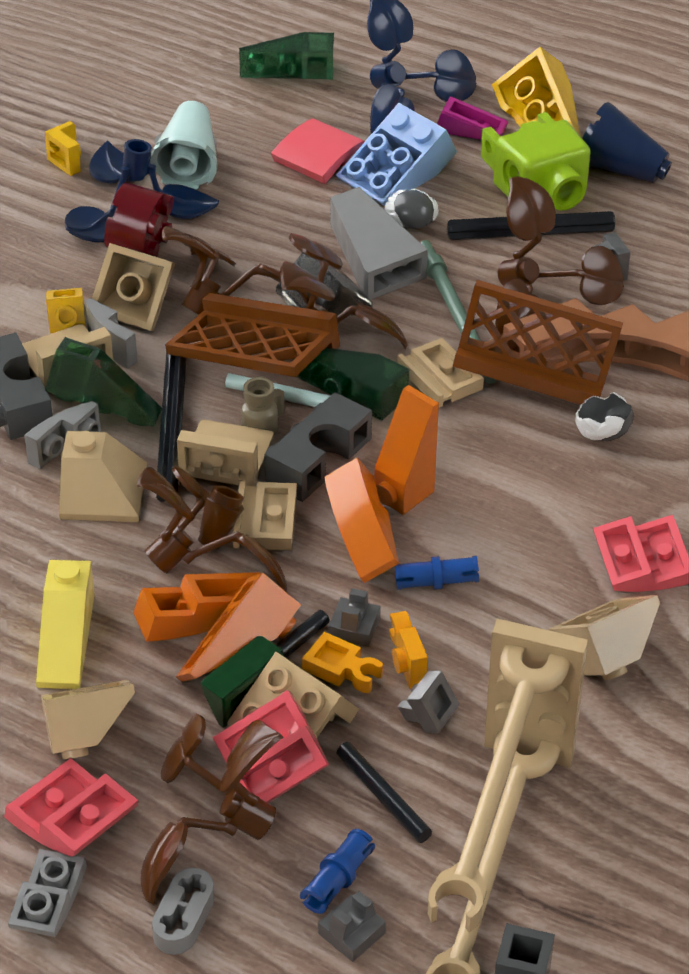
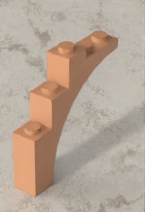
(641, 341)

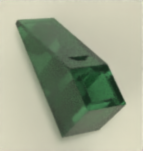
(290, 57)
(89, 375)
(359, 377)

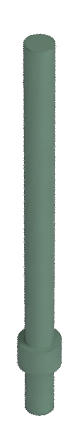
(436, 270)

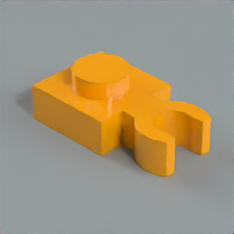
(410, 654)
(340, 660)

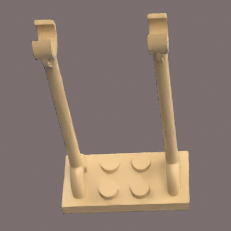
(530, 728)

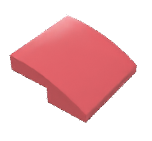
(316, 150)
(643, 555)
(289, 759)
(69, 808)

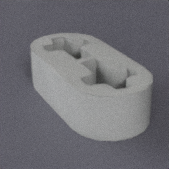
(174, 907)

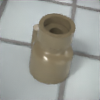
(262, 404)

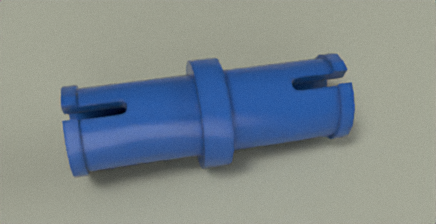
(437, 572)
(337, 871)

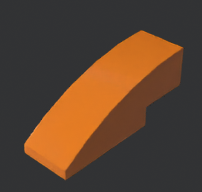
(362, 519)
(186, 609)

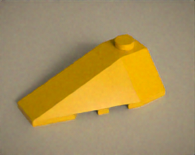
(537, 87)

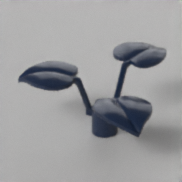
(387, 27)
(132, 165)

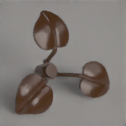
(530, 214)
(297, 278)
(202, 284)
(174, 542)
(239, 807)

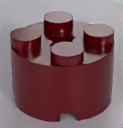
(138, 219)

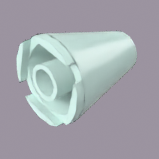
(186, 148)

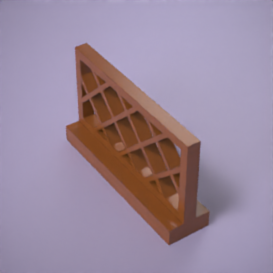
(259, 321)
(535, 373)

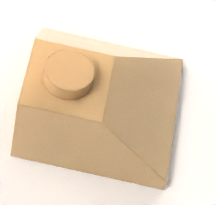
(133, 285)
(99, 479)
(614, 633)
(83, 715)

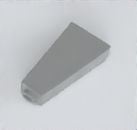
(375, 244)

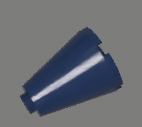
(624, 147)

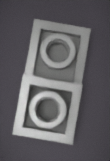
(122, 338)
(49, 436)
(49, 894)

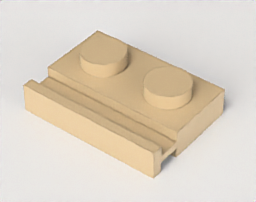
(434, 372)
(268, 514)

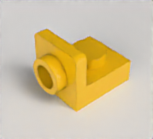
(63, 148)
(65, 308)

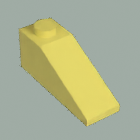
(65, 624)

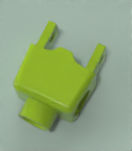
(543, 152)

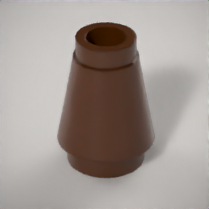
(220, 513)

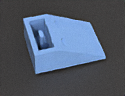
(398, 155)

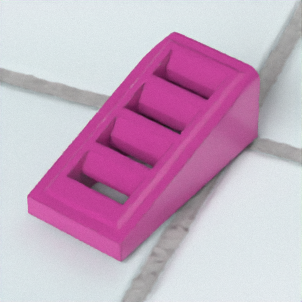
(467, 120)

